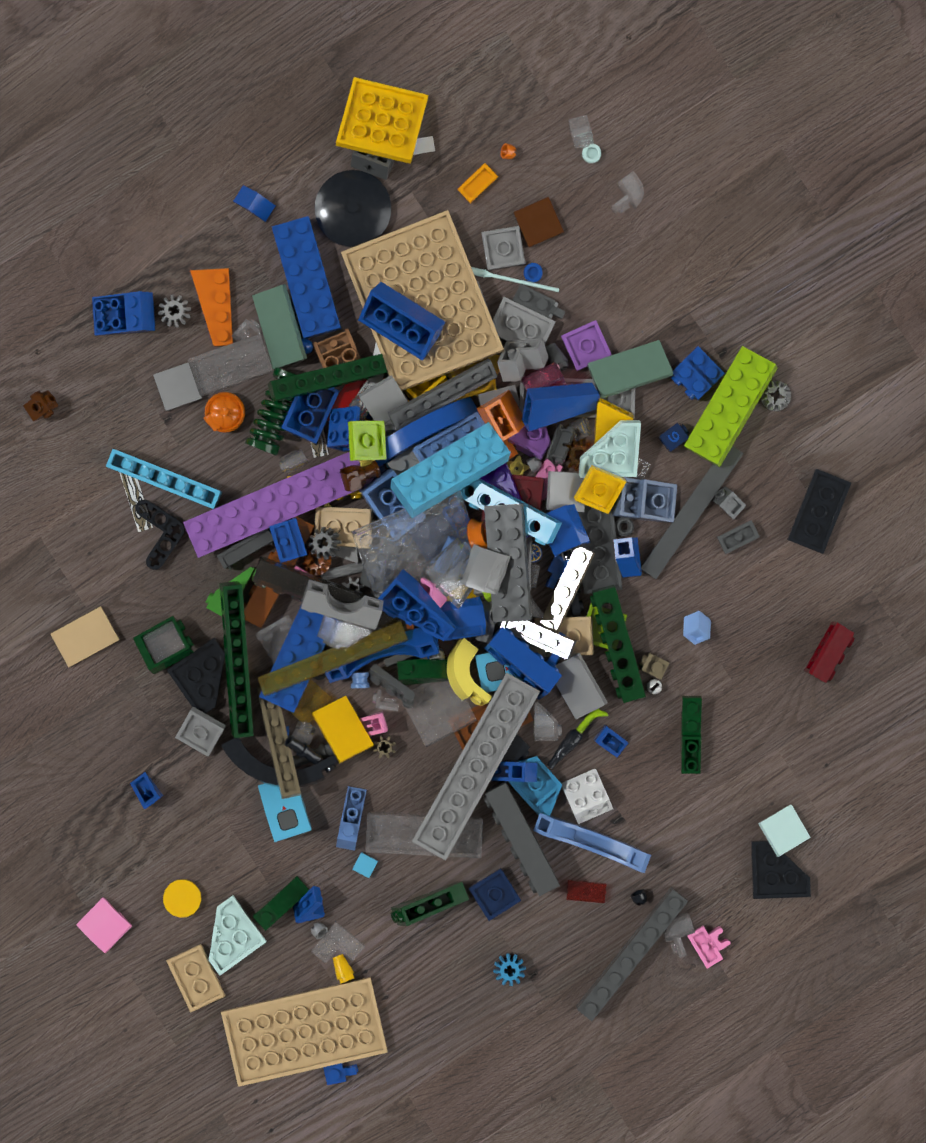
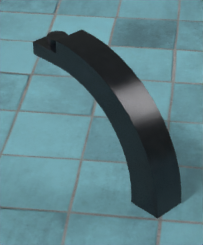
(251, 766)

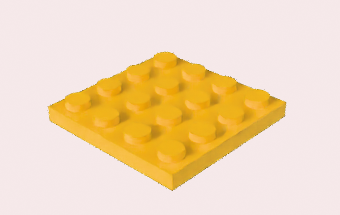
(382, 120)

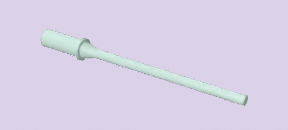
(484, 273)

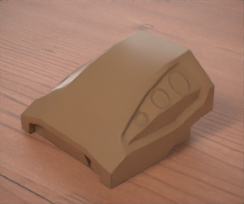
(337, 349)

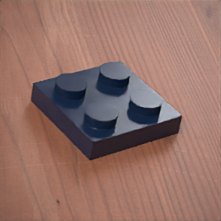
(494, 894)

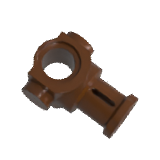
(355, 476)

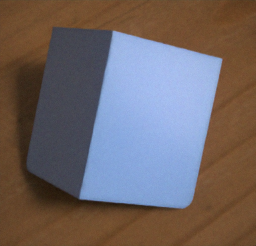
(697, 627)

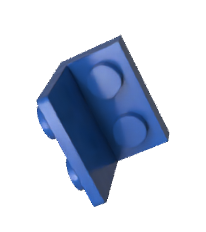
(338, 427)

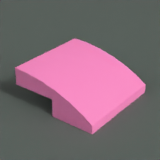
(104, 925)

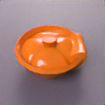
(224, 412)
(477, 533)

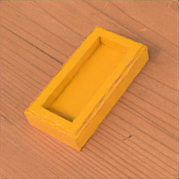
(477, 183)

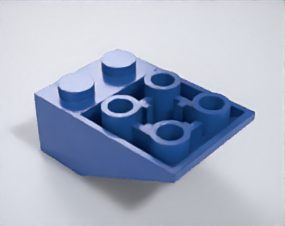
(123, 313)

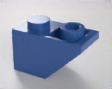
(628, 556)

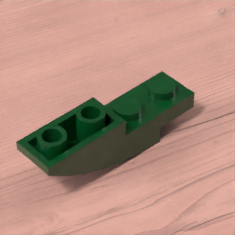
(691, 735)

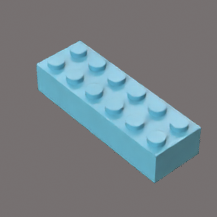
(450, 470)

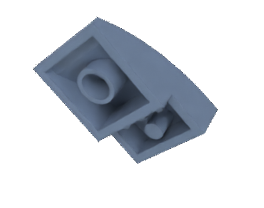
(646, 500)

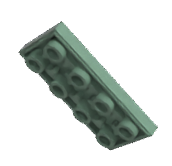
(279, 326)
(630, 369)

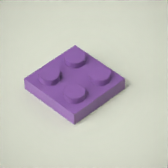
(586, 345)

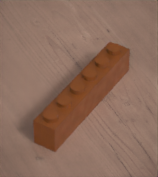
(263, 599)

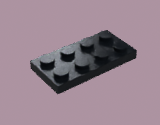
(819, 511)

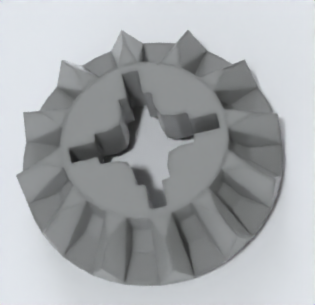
(780, 403)

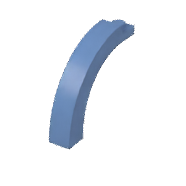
(592, 841)

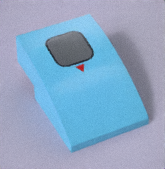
(491, 671)
(285, 816)

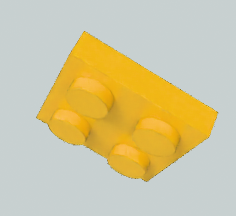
(600, 489)

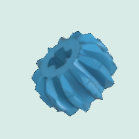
(515, 973)

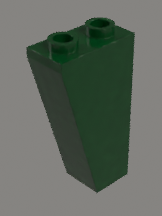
(429, 904)

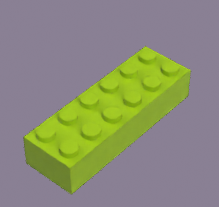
(730, 406)

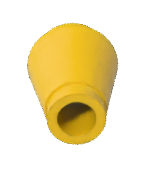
(342, 969)

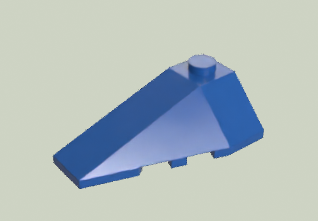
(411, 603)

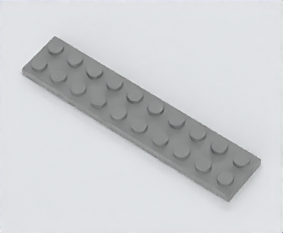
(475, 766)

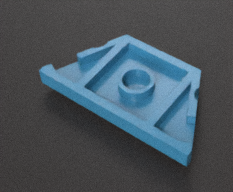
(541, 794)

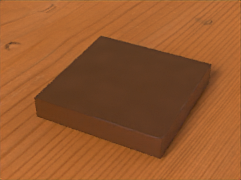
(538, 222)

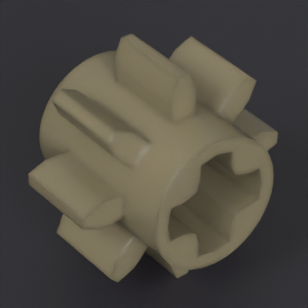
(382, 752)

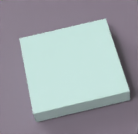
(784, 830)

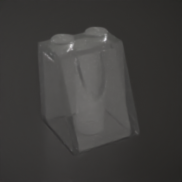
(448, 570)

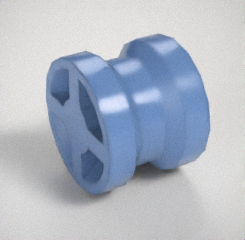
(360, 680)

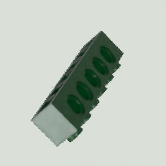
(327, 378)
(635, 689)

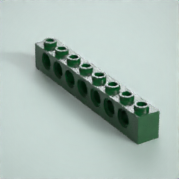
(236, 659)

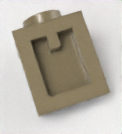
(653, 665)

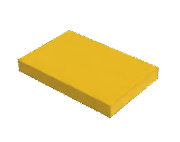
(342, 729)

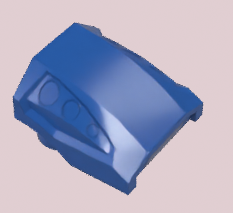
(571, 531)
(468, 619)

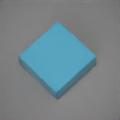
(365, 865)

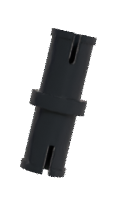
(303, 750)

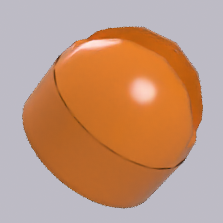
(507, 151)

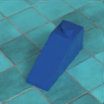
(516, 772)

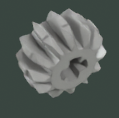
(177, 317)

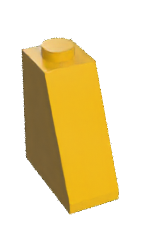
(607, 417)

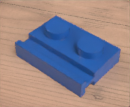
(288, 540)

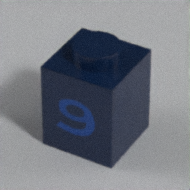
(674, 436)

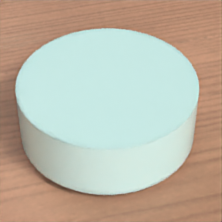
(591, 153)

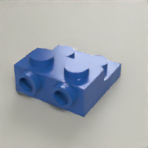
(696, 374)

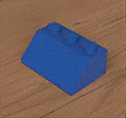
(309, 414)

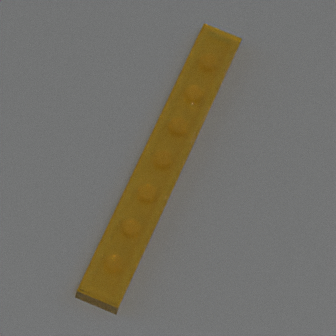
(332, 659)

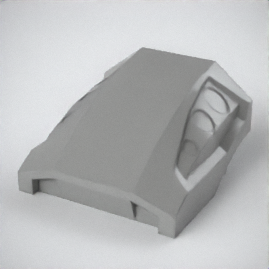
(485, 570)

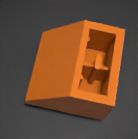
(503, 415)

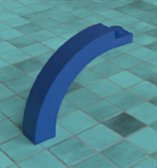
(427, 427)

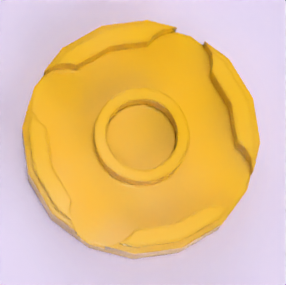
(182, 898)

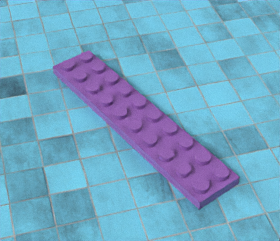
(269, 506)

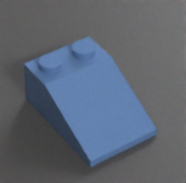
(380, 495)

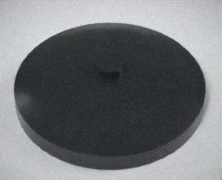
(352, 208)

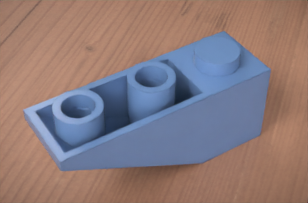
(351, 818)

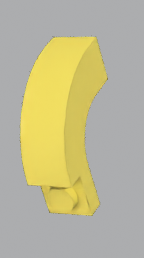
(459, 673)

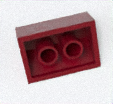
(830, 652)

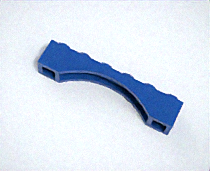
(418, 644)

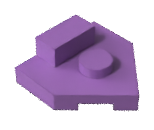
(532, 442)

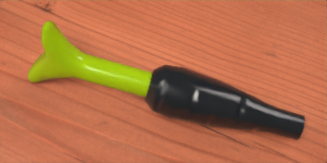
(574, 737)

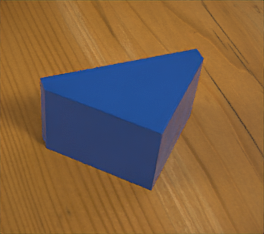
(254, 203)
(610, 741)
(146, 790)

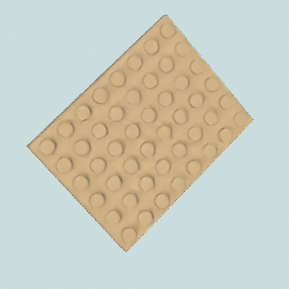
(434, 272)

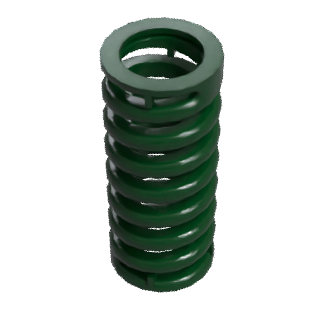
(267, 444)

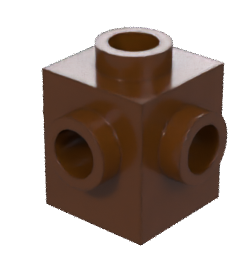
(41, 405)

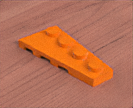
(215, 300)

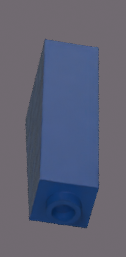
(557, 403)

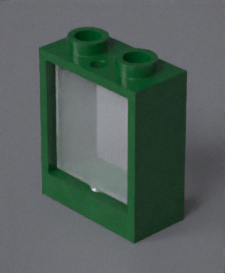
(164, 644)

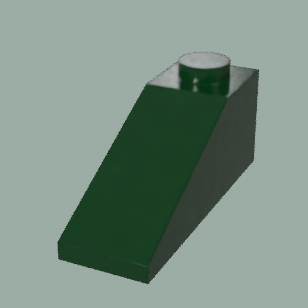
(422, 671)
(280, 903)

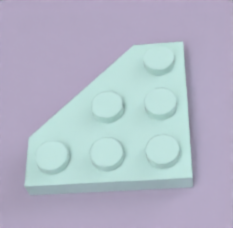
(615, 451)
(233, 936)

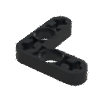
(165, 527)

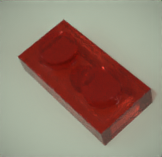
(586, 891)

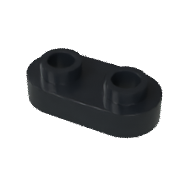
(577, 605)

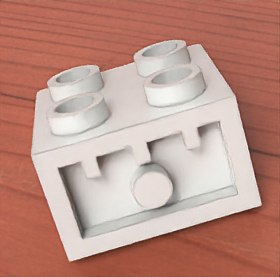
(587, 796)

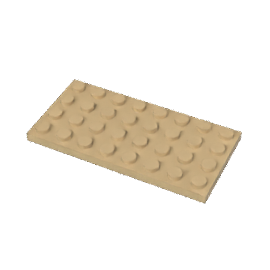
(304, 1031)

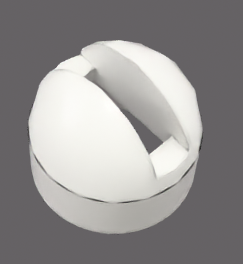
(651, 683)

